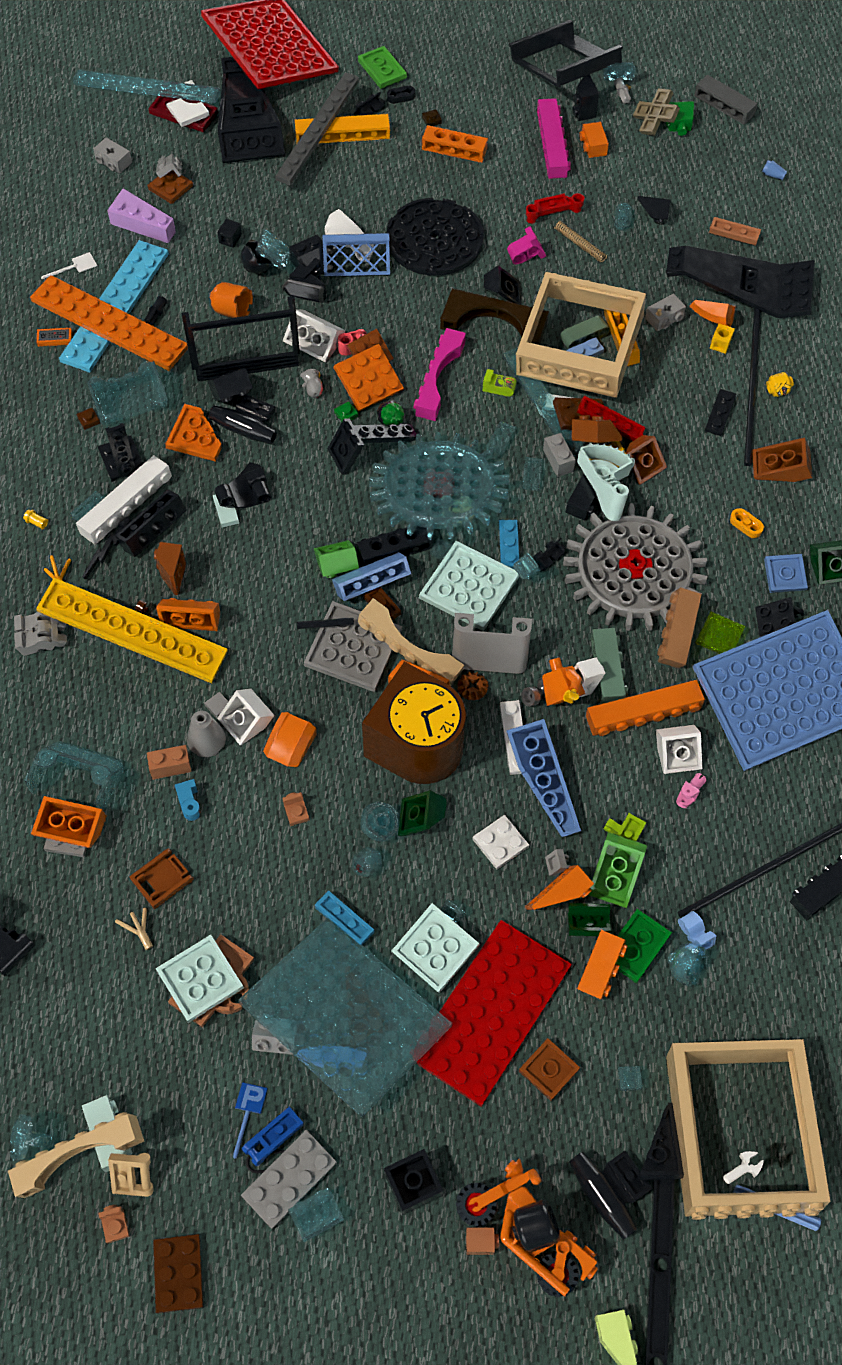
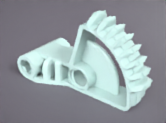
(606, 476)

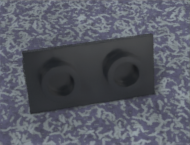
(373, 102)
(553, 549)

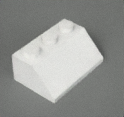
(315, 335)

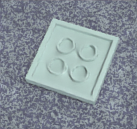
(435, 947)
(199, 978)

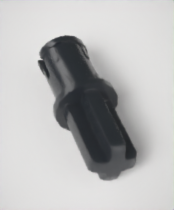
(155, 310)

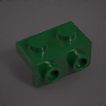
(588, 919)

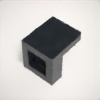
(229, 233)

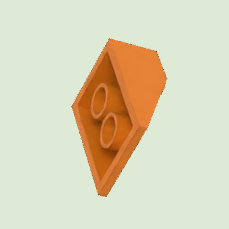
(567, 886)

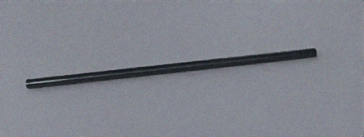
(752, 388)
(761, 870)

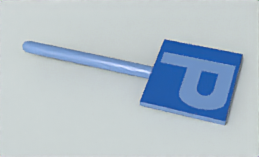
(251, 1100)

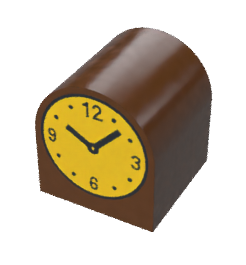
(416, 727)

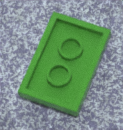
(382, 67)

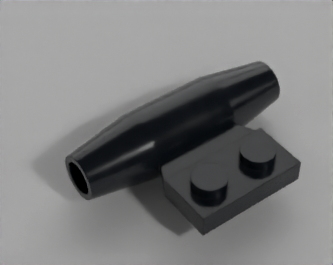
(247, 419)
(611, 1189)

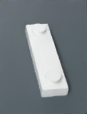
(511, 719)

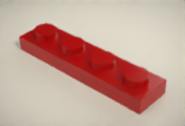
(624, 425)

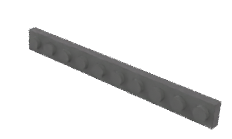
(317, 129)

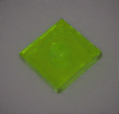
(719, 633)

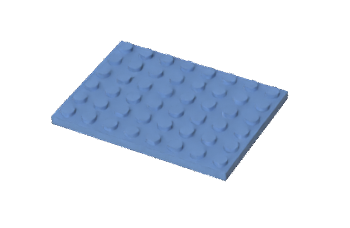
(777, 689)

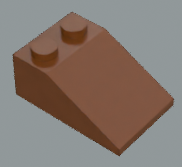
(783, 461)

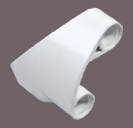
(341, 224)

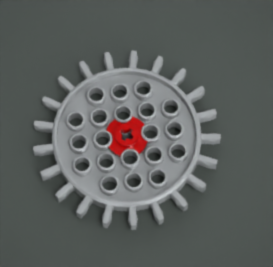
(633, 565)

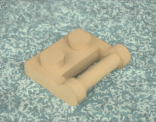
(123, 1174)

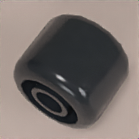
(536, 1226)

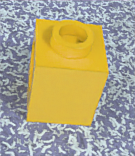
(722, 338)

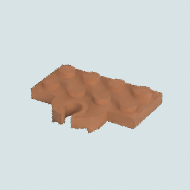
(240, 962)

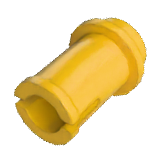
(37, 520)

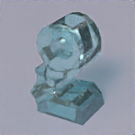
(526, 567)

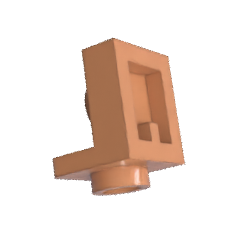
(295, 808)
(114, 1223)

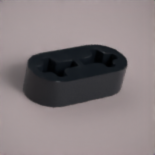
(400, 94)

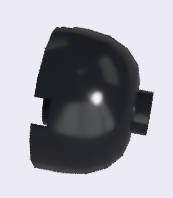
(252, 260)

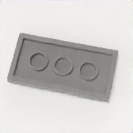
(288, 1179)

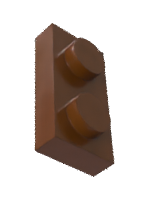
(380, 596)

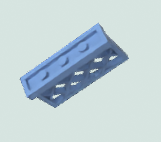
(356, 239)

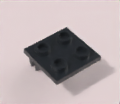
(776, 615)

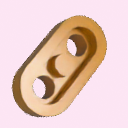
(748, 522)

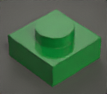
(346, 411)

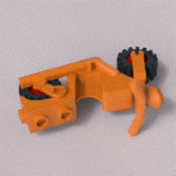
(556, 1271)

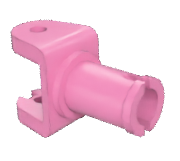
(690, 791)

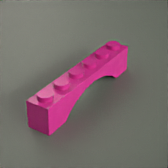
(450, 348)

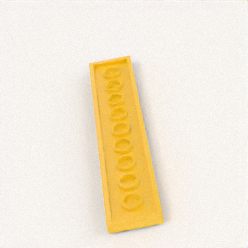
(132, 630)

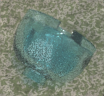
(686, 963)

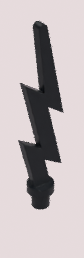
(101, 555)

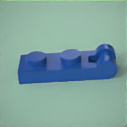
(273, 1136)

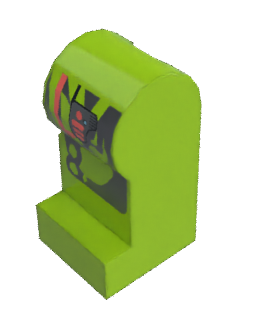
(499, 384)

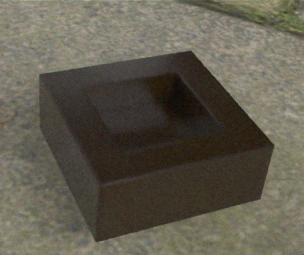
(432, 118)

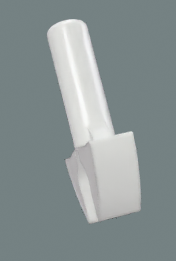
(744, 1167)

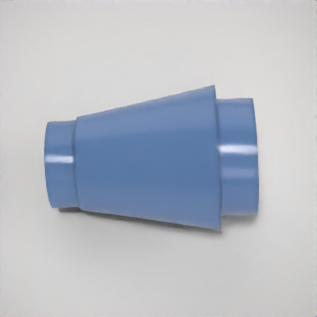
(774, 170)

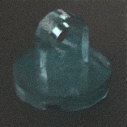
(23, 1137)

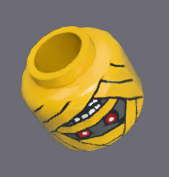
(779, 384)

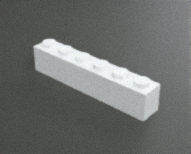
(124, 500)

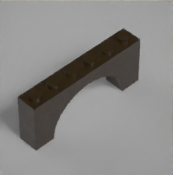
(465, 306)

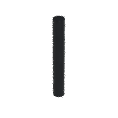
(325, 623)

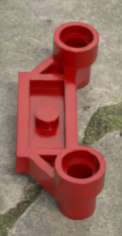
(554, 204)

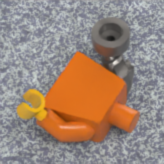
(556, 686)

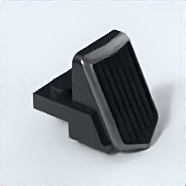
(306, 282)

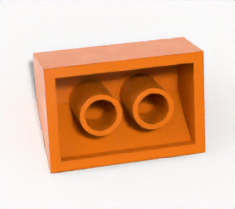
(189, 614)
(68, 822)

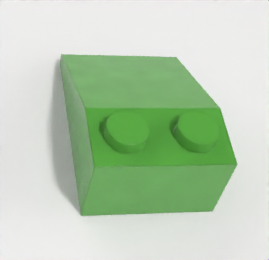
(617, 869)

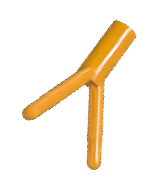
(55, 569)

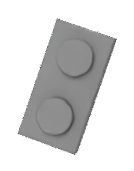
(64, 848)

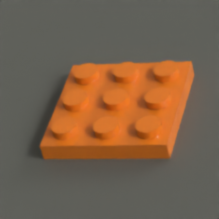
(368, 377)

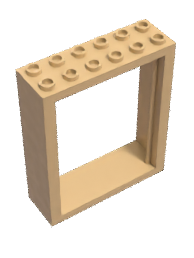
(744, 1204)

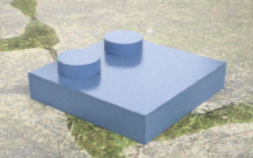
(785, 573)

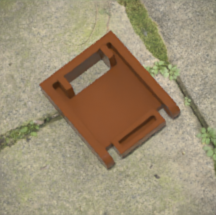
(163, 876)

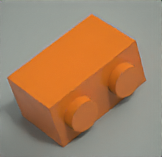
(594, 139)

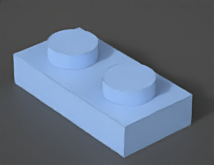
(589, 348)

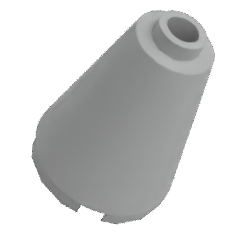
(205, 735)

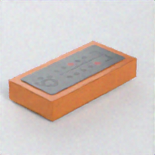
(54, 336)

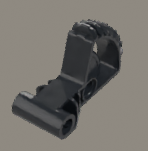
(12, 949)

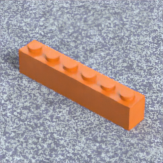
(644, 708)

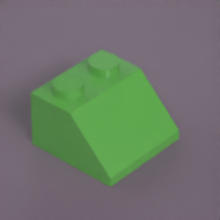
(336, 558)

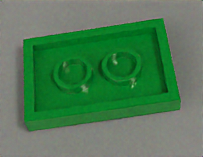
(644, 942)

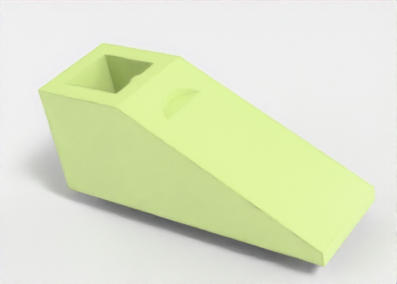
(615, 1337)

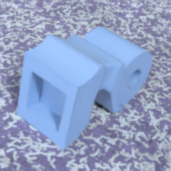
(694, 927)

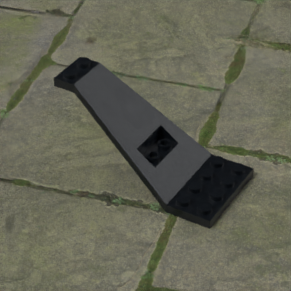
(249, 132)
(765, 285)

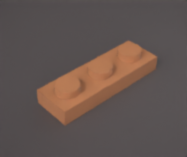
(734, 231)

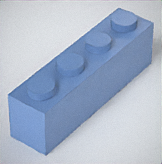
(371, 576)

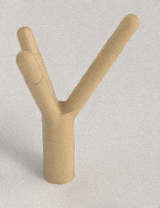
(140, 931)

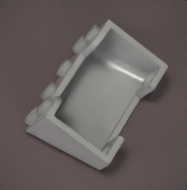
(491, 650)

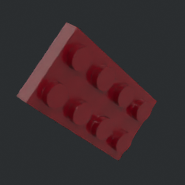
(160, 109)

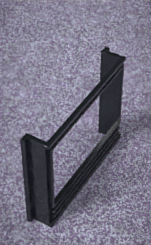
(563, 34)
(254, 364)

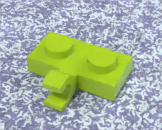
(629, 829)

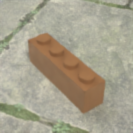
(679, 627)

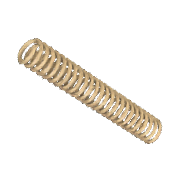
(577, 242)

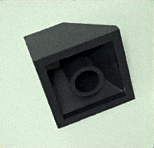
(655, 207)
(503, 285)

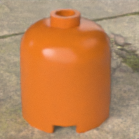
(231, 300)

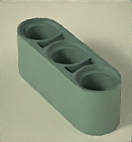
(584, 331)

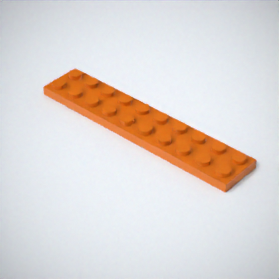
(109, 322)

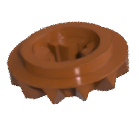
(472, 693)

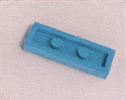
(508, 542)
(344, 918)

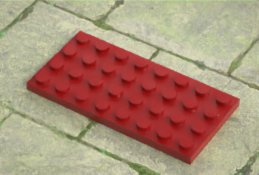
(493, 1011)

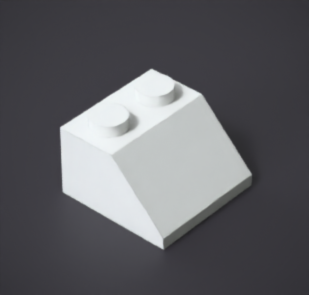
(245, 715)
(679, 748)

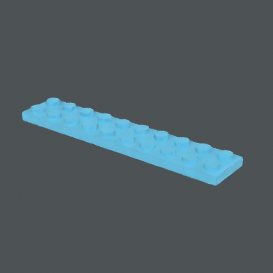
(123, 293)

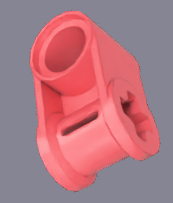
(346, 338)

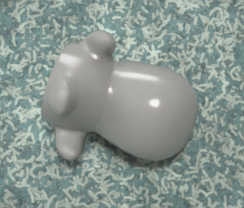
(312, 382)

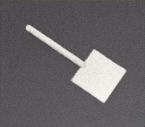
(81, 262)

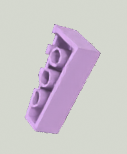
(140, 217)

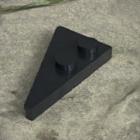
(664, 1154)

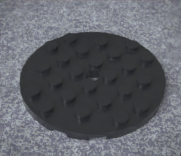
(415, 248)

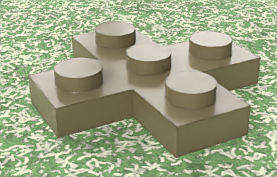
(656, 111)

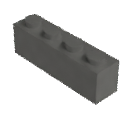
(725, 99)

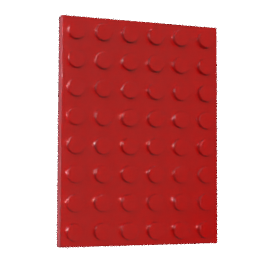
(269, 42)

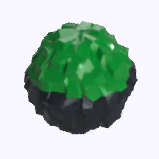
(390, 413)

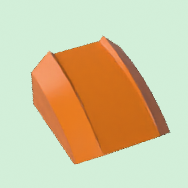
(715, 312)
(289, 740)

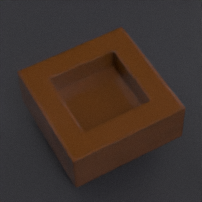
(88, 418)

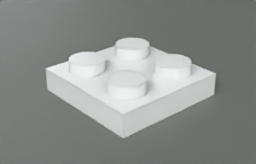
(500, 842)

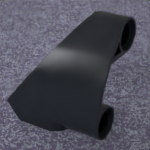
(245, 490)

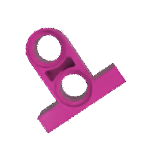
(525, 248)

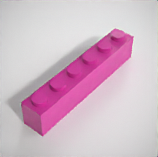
(552, 138)

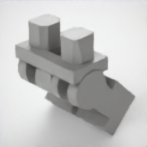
(38, 633)

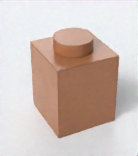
(481, 1241)

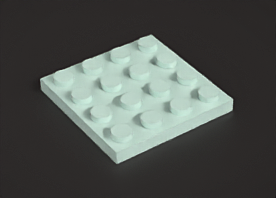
(469, 584)

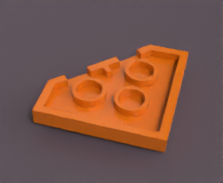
(194, 435)

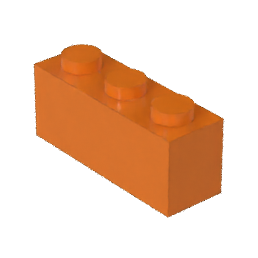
(602, 965)

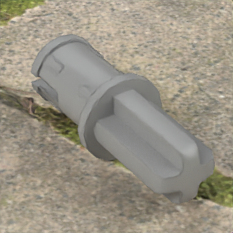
(622, 90)

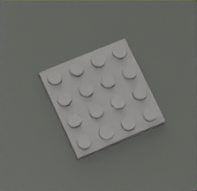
(349, 650)

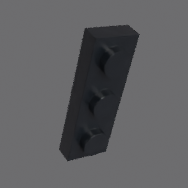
(720, 412)

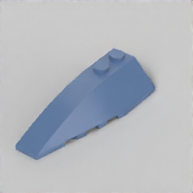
(543, 774)

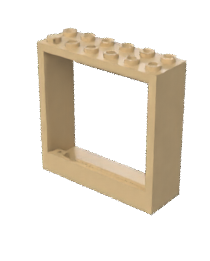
(573, 368)

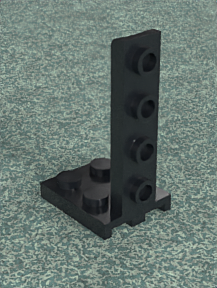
(351, 438)
(120, 454)

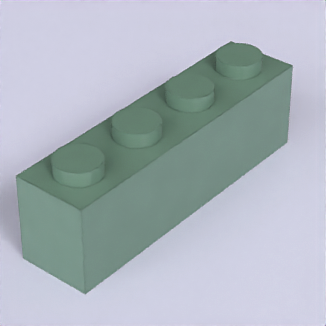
(605, 648)

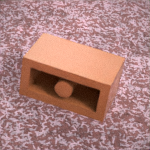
(169, 762)

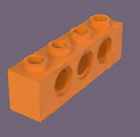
(454, 143)

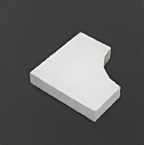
(187, 112)

